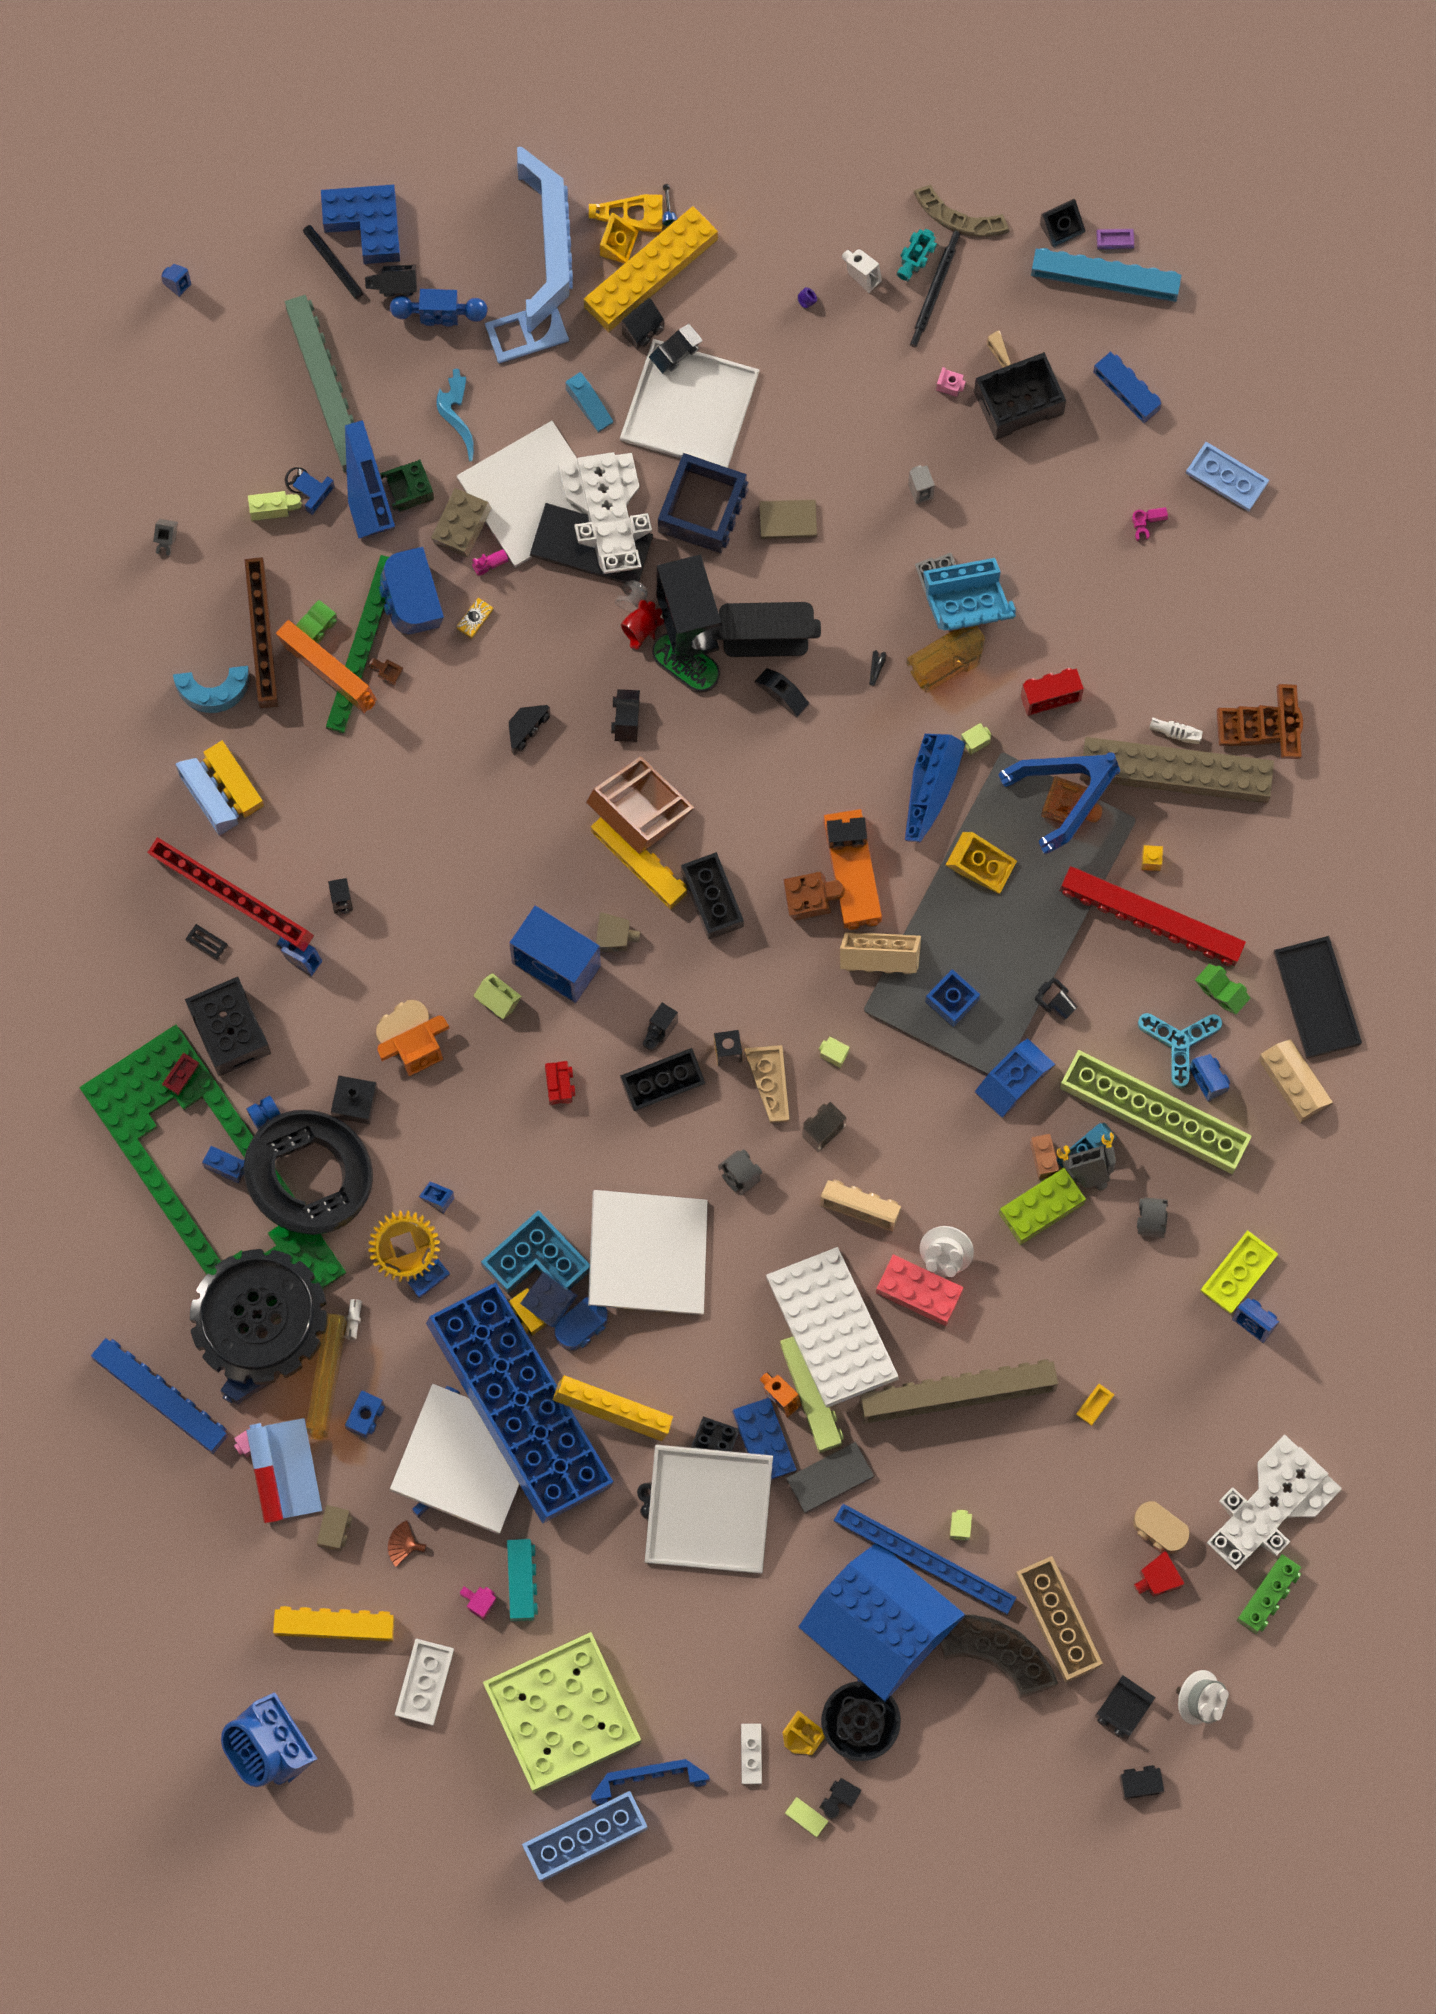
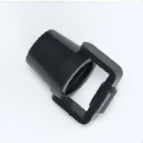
(1060, 1004)

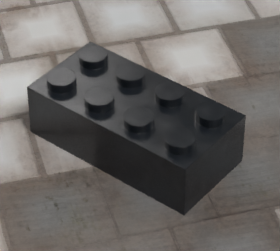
(712, 895)

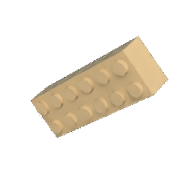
(1058, 1619)

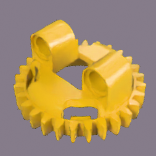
(410, 1263)

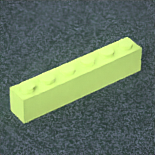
(819, 1417)

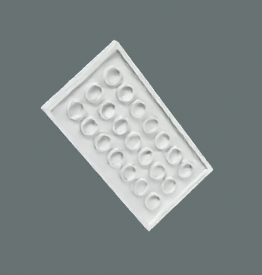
(832, 1327)

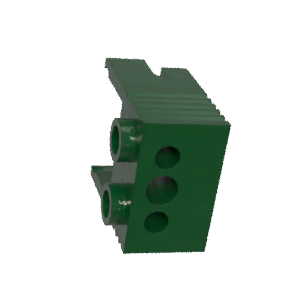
(408, 485)

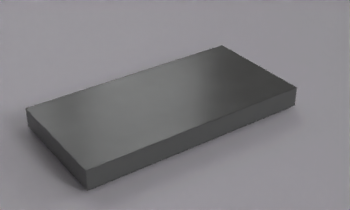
(830, 1477)

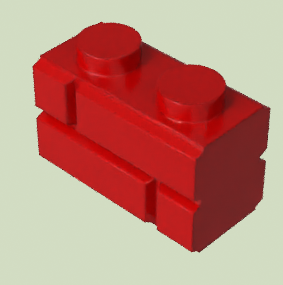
(558, 1082)

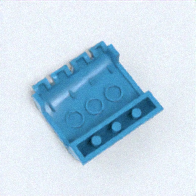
(967, 595)

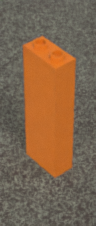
(326, 666)
(855, 872)

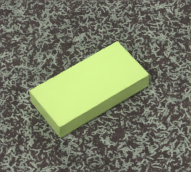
(806, 1817)

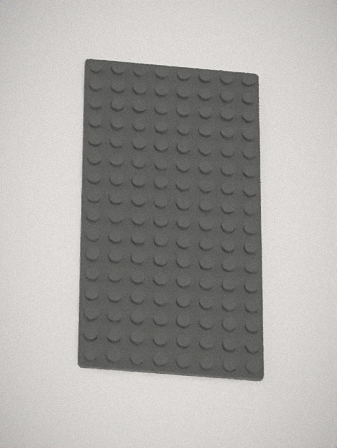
(993, 940)

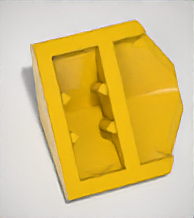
(802, 1735)

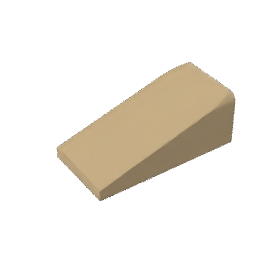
(998, 348)

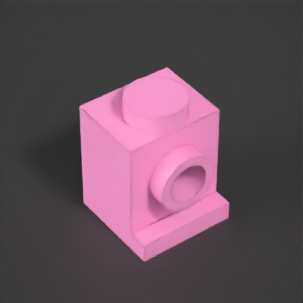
(947, 387)

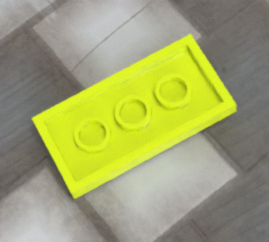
(1239, 1272)

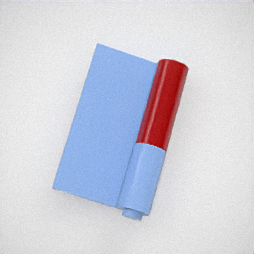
(283, 1469)

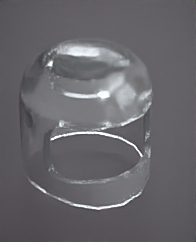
(634, 593)

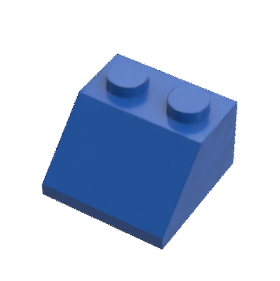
(1209, 1077)

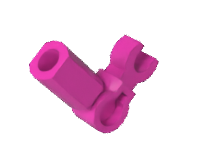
(1140, 517)
(492, 561)

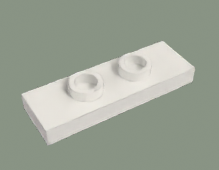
(751, 1753)

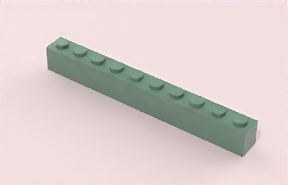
(320, 371)

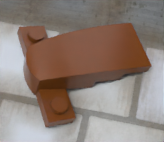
(1265, 724)

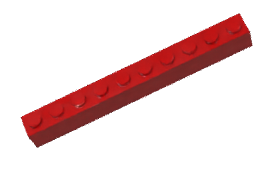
(230, 894)
(1153, 916)

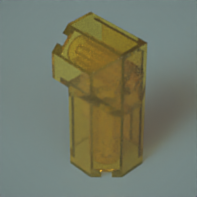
(947, 657)

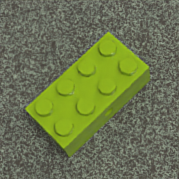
(1042, 1206)

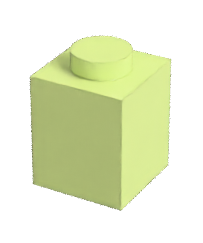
(976, 738)
(834, 1051)
(960, 1525)

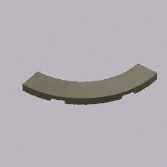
(958, 221)

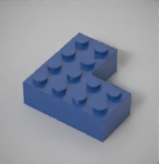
(368, 210)

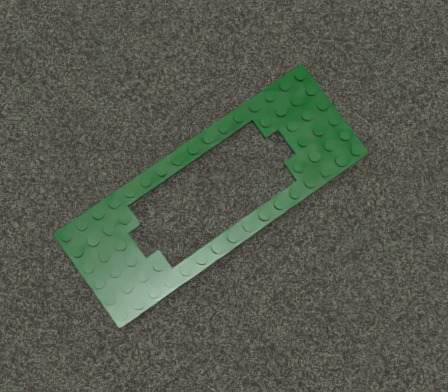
(134, 1090)

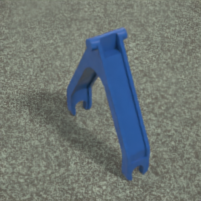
(1098, 767)

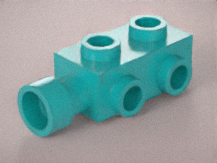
(916, 252)

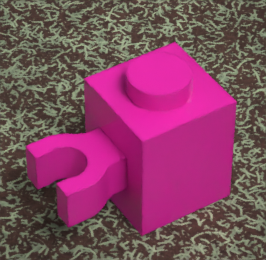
(480, 1602)

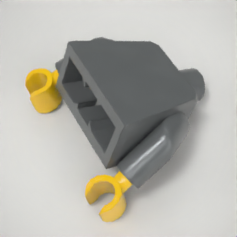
(1090, 1166)

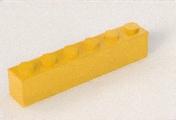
(642, 865)
(612, 1408)
(333, 1624)

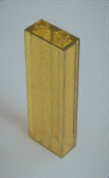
(326, 1377)

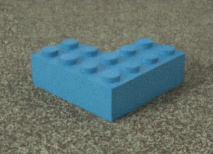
(535, 1247)

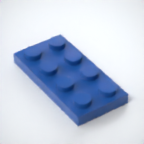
(764, 1435)

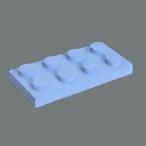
(1227, 476)

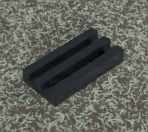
(219, 950)

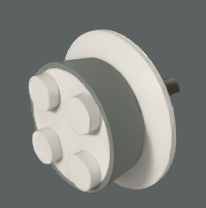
(1202, 1698)

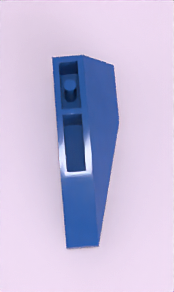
(364, 484)
(932, 782)

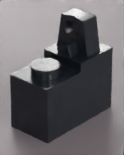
(660, 1026)

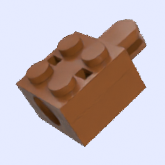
(810, 895)

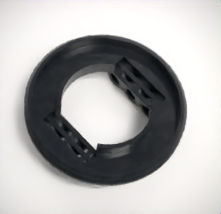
(294, 1132)

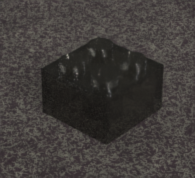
(824, 1126)

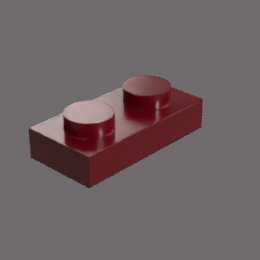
(181, 1074)

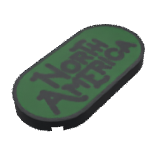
(696, 672)

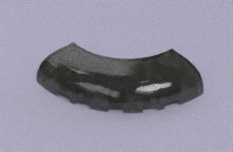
(1002, 1648)

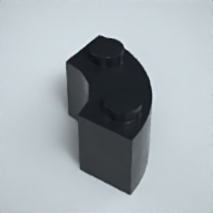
(676, 348)
(627, 715)

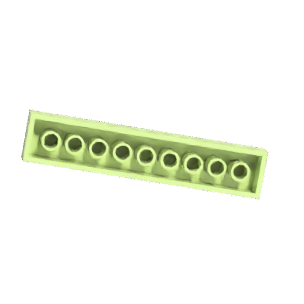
(1155, 1112)

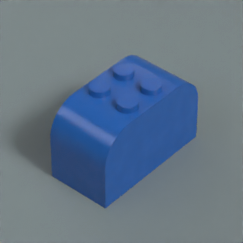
(410, 592)

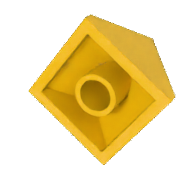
(618, 239)

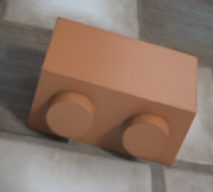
(1044, 1156)

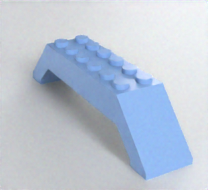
(556, 237)

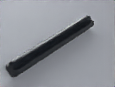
(332, 261)

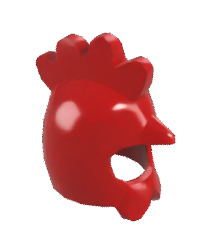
(642, 623)

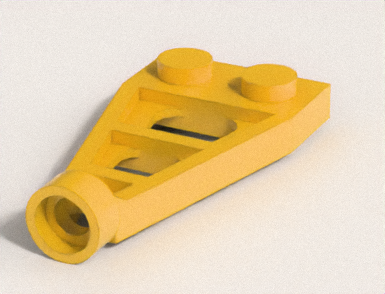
(652, 211)

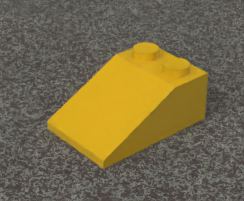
(981, 862)

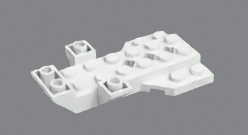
(608, 530)
(1255, 1521)

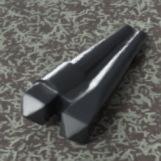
(876, 666)

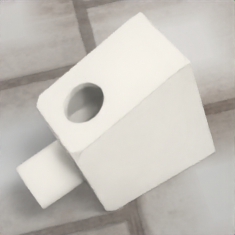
(863, 269)

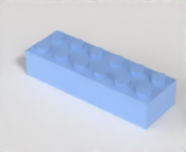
(585, 1836)

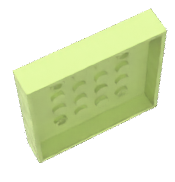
(562, 1712)

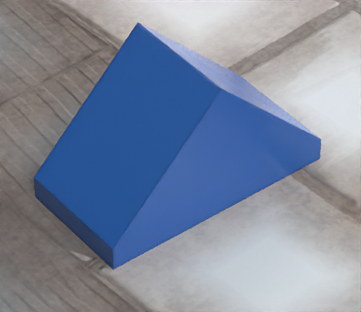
(437, 1196)

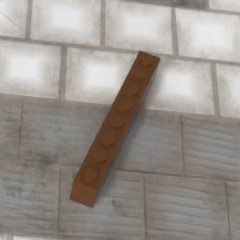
(261, 632)

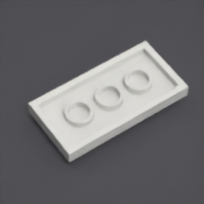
(424, 1682)

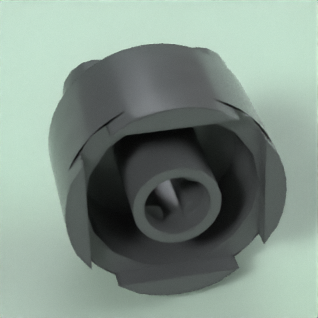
(740, 1172)
(1154, 1217)

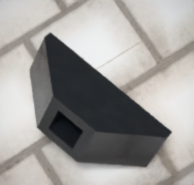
(782, 691)
(525, 725)

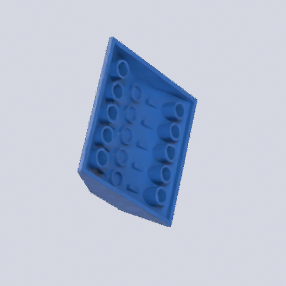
(880, 1620)

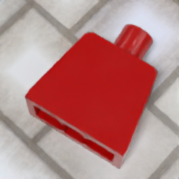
(1159, 1577)

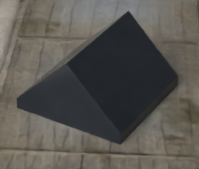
(1062, 223)

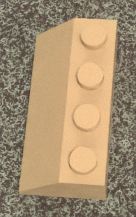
(880, 952)
(1294, 1080)
(860, 1205)

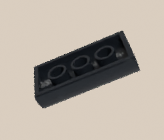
(662, 1079)

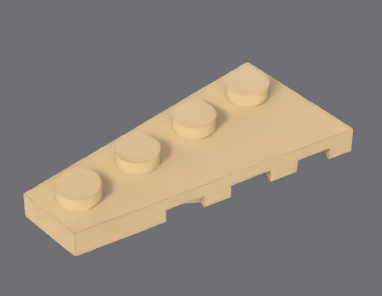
(769, 1076)

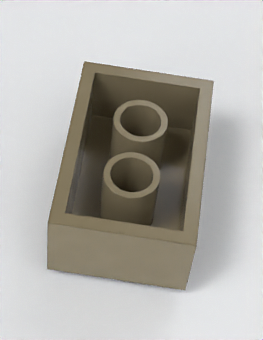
(461, 522)

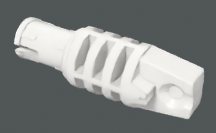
(1177, 731)

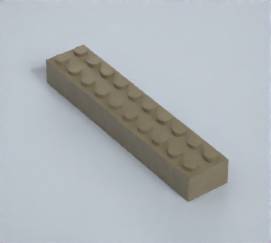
(1186, 770)
(959, 1391)

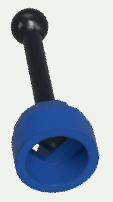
(669, 216)

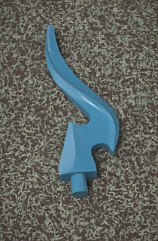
(455, 396)

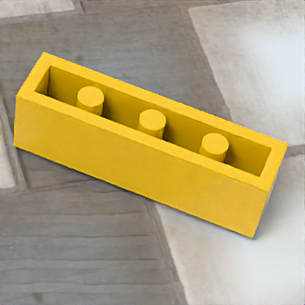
(233, 779)

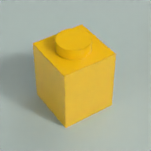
(1152, 858)

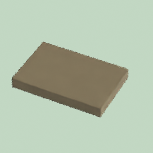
(788, 519)

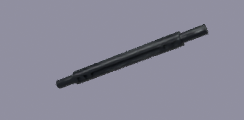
(935, 289)

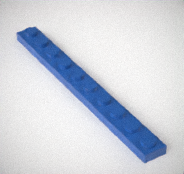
(925, 1559)

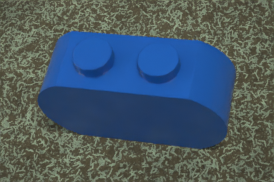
(580, 1325)

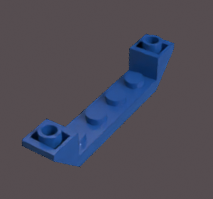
(696, 1777)

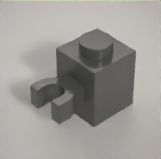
(165, 534)

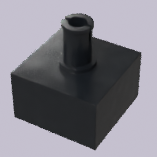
(354, 1099)

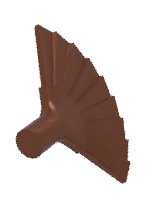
(402, 1543)

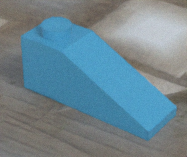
(588, 401)

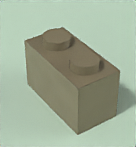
(334, 1528)

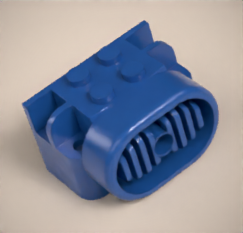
(266, 1744)

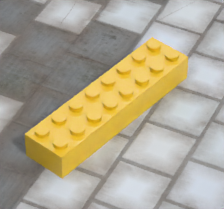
(651, 268)

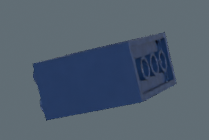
(694, 533)

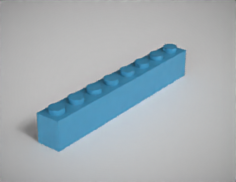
(1106, 274)

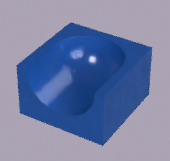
(555, 954)

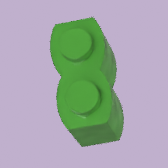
(317, 621)

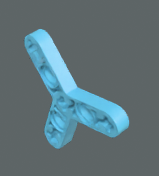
(1182, 1050)

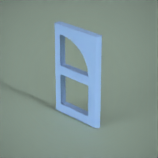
(555, 336)

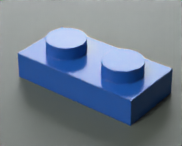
(430, 1279)

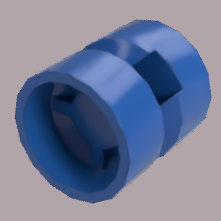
(263, 1112)

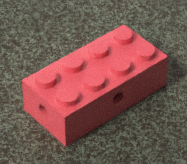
(919, 1290)

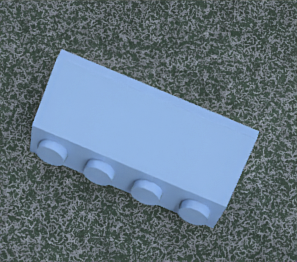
(207, 795)

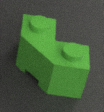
(1216, 983)

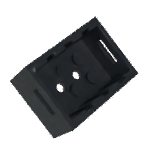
(1012, 383)
(226, 1050)

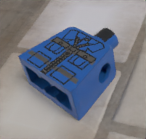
(306, 961)

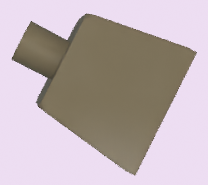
(614, 933)

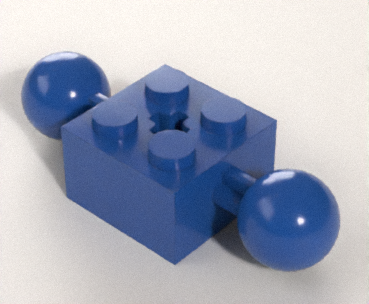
(438, 307)

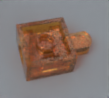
(1063, 798)

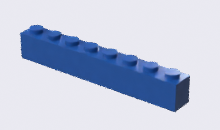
(159, 1396)

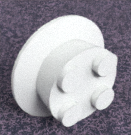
(946, 1251)

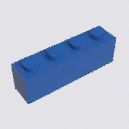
(1127, 387)

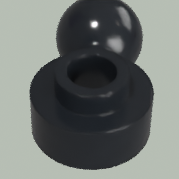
(643, 1495)

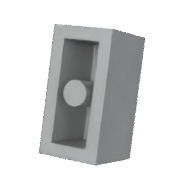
(921, 484)

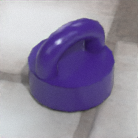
(807, 297)

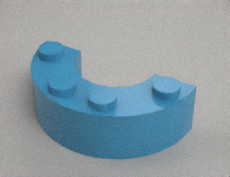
(217, 698)

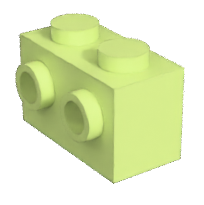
(497, 996)

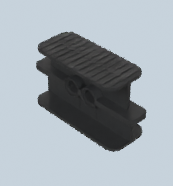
(766, 629)

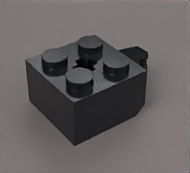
(394, 280)

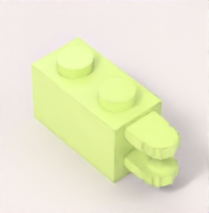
(272, 505)

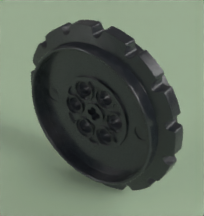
(285, 1344)

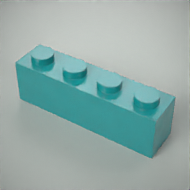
(521, 1580)

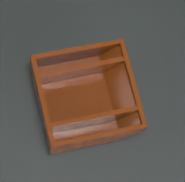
(639, 804)

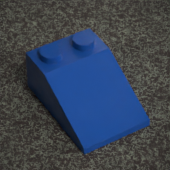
(1255, 1319)

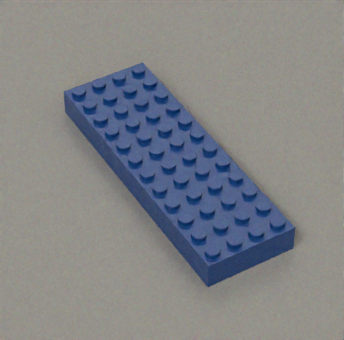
(517, 1404)

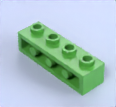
(1269, 1593)

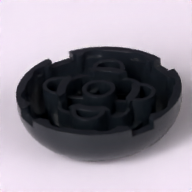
(840, 1736)

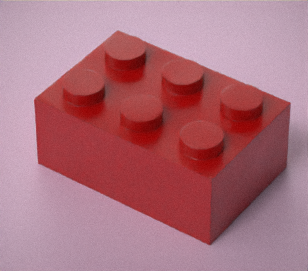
(1051, 691)

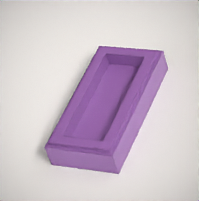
(1115, 238)

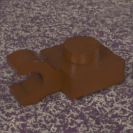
(388, 671)

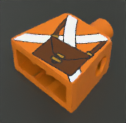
(781, 1394)

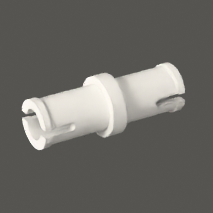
(353, 1319)

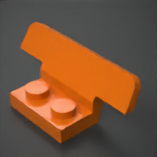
(416, 1046)

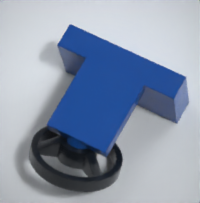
(310, 487)

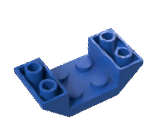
(1014, 1077)

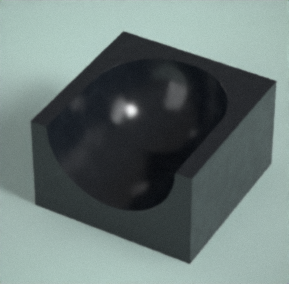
(687, 606)

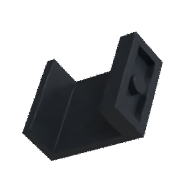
(1124, 1707)

